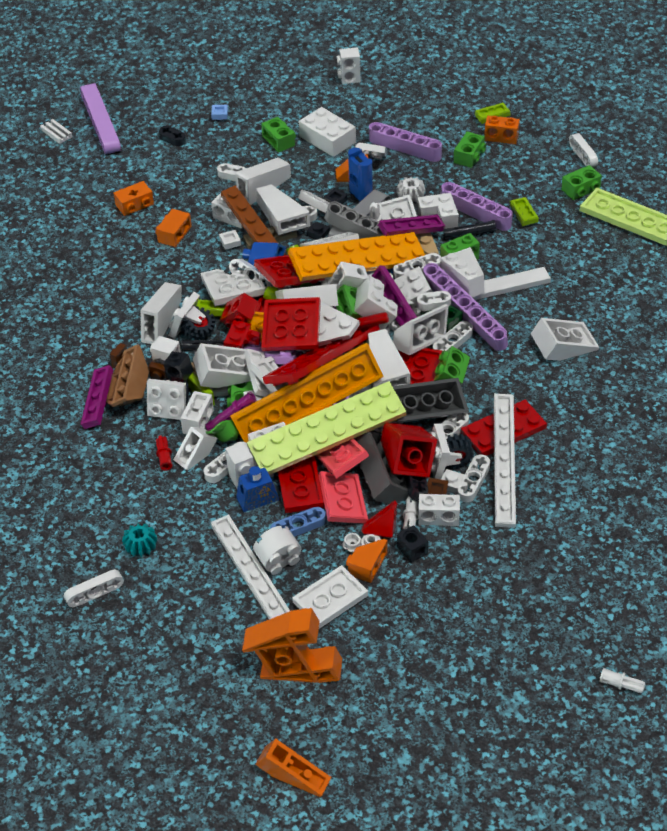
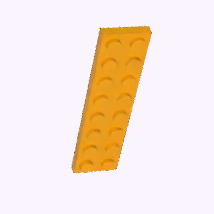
(323, 259)
(311, 393)

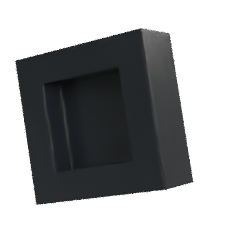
(336, 196)
(318, 230)

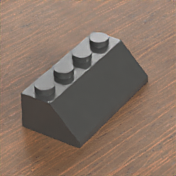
(431, 399)
(382, 483)

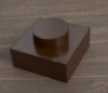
(116, 354)
(157, 371)
(437, 486)

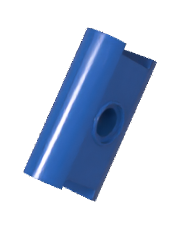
(359, 174)

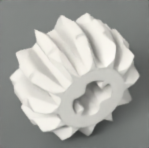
(412, 187)

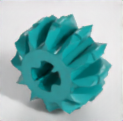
(139, 539)

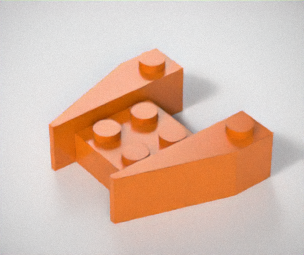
(284, 650)

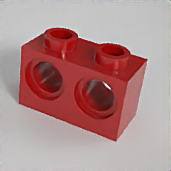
(240, 309)

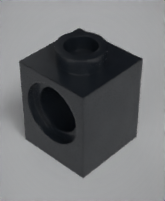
(178, 367)
(412, 543)

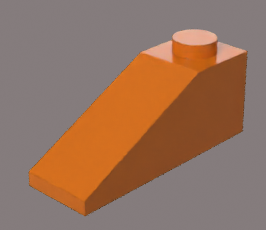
(292, 768)

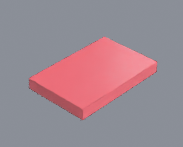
(342, 457)
(343, 498)

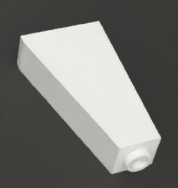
(267, 173)
(282, 210)
(159, 311)
(388, 359)

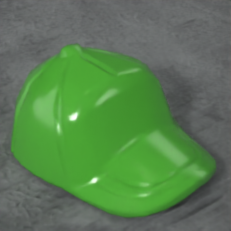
(225, 431)

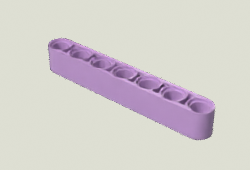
(100, 118)
(481, 320)

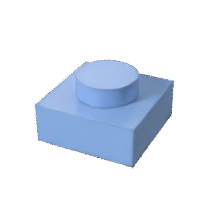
(219, 112)

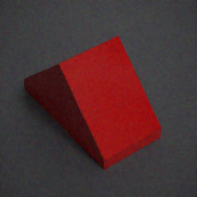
(383, 522)

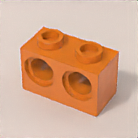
(502, 129)

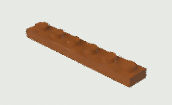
(247, 215)

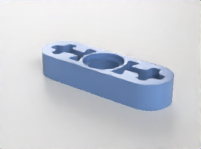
(302, 517)

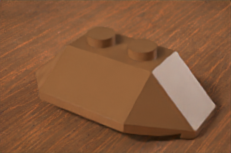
(128, 378)

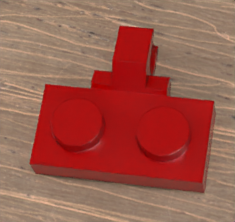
(241, 334)

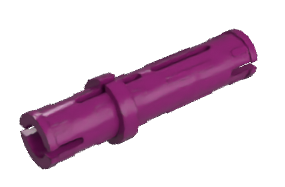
(236, 406)

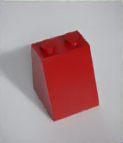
(408, 449)

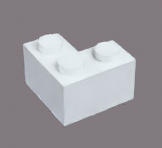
(439, 204)
(371, 300)
(239, 461)

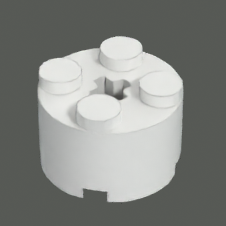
(277, 549)

